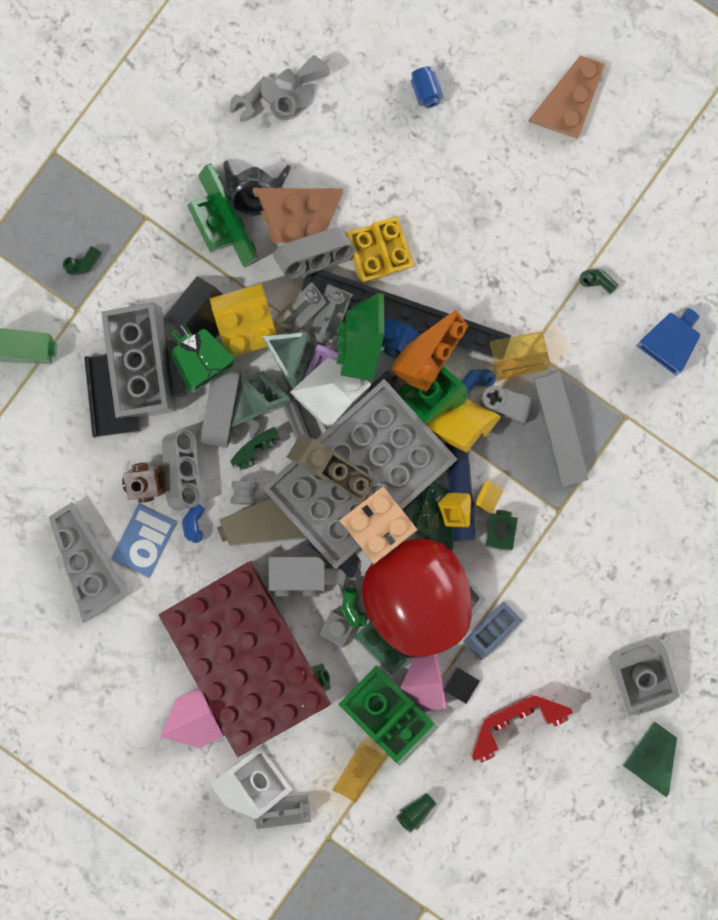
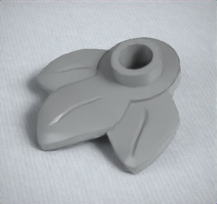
(287, 92)

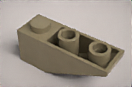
(331, 467)

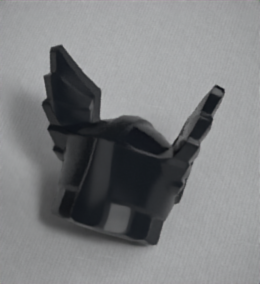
(242, 186)

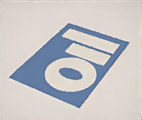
(144, 540)

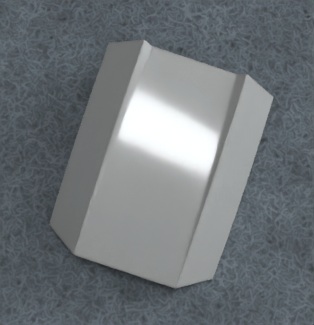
(644, 677)

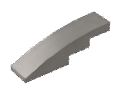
(560, 429)

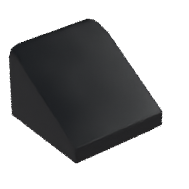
(461, 685)

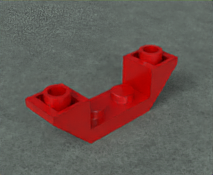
(485, 744)

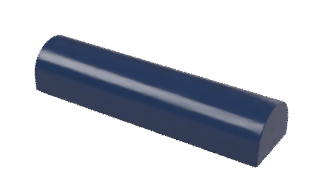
(460, 482)

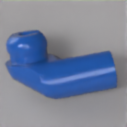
(479, 377)
(190, 524)

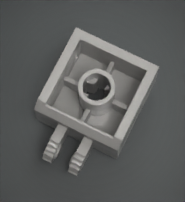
(301, 575)

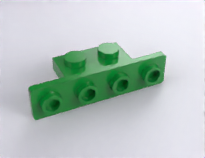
(218, 219)

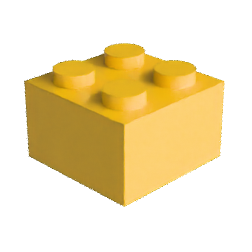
(243, 319)

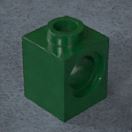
(496, 542)

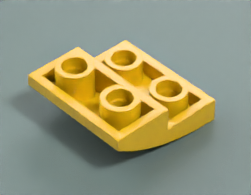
(380, 250)
(464, 425)

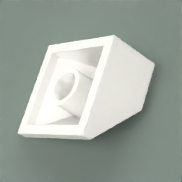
(328, 393)
(251, 785)

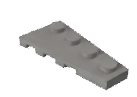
(89, 570)

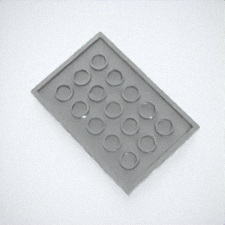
(380, 439)

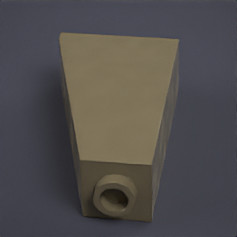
(258, 524)

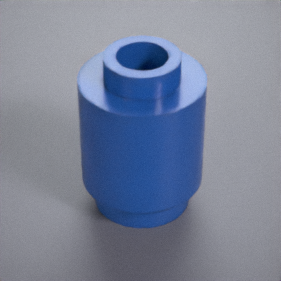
(426, 87)

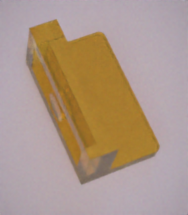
(519, 355)
(358, 772)

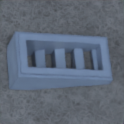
(476, 647)

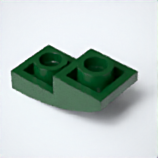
(247, 454)

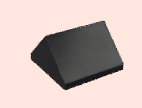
(195, 308)

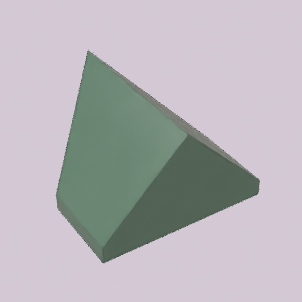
(291, 354)
(257, 397)

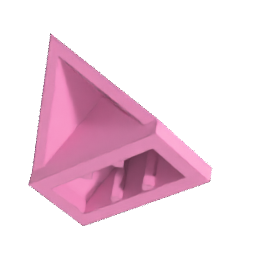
(424, 684)
(192, 721)

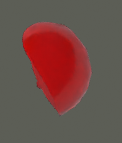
(418, 598)

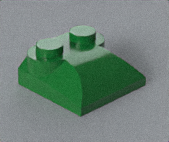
(443, 394)

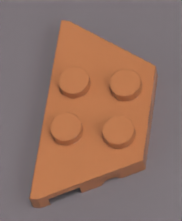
(297, 211)

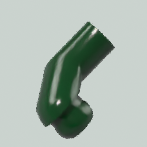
(82, 265)

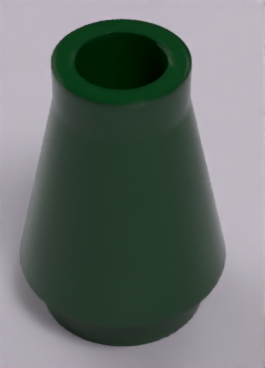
(415, 813)

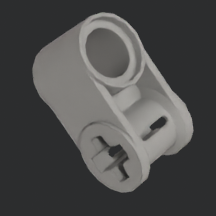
(511, 405)

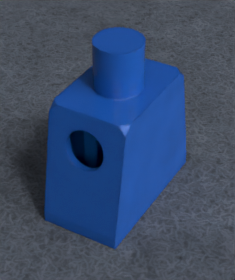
(672, 341)

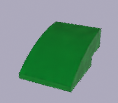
(388, 715)

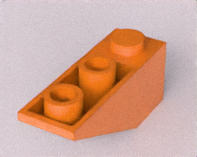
(427, 353)

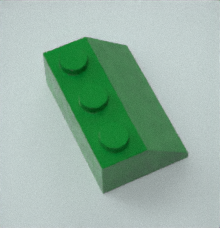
(361, 338)

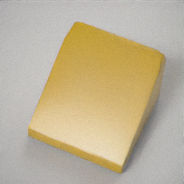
(488, 497)
(456, 509)

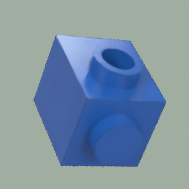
(397, 336)

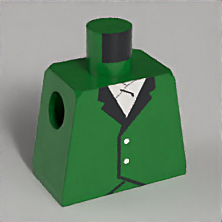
(199, 357)

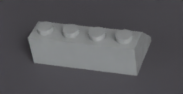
(138, 361)

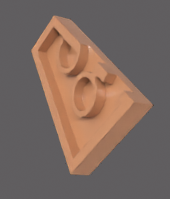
(570, 99)

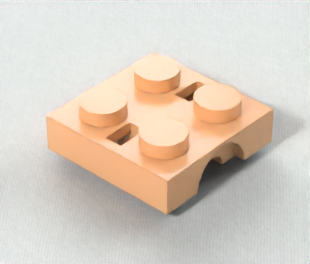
(372, 530)

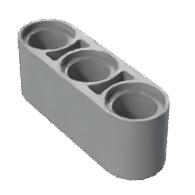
(314, 253)
(220, 409)
(187, 458)

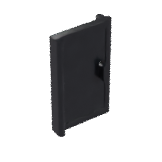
(101, 401)

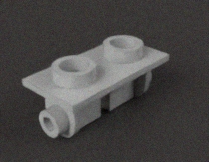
(300, 310)
(327, 319)
(286, 812)

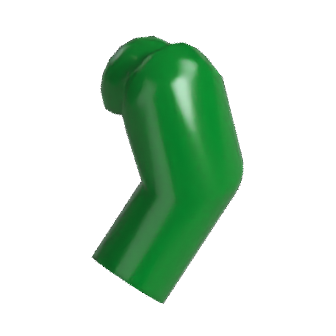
(349, 610)

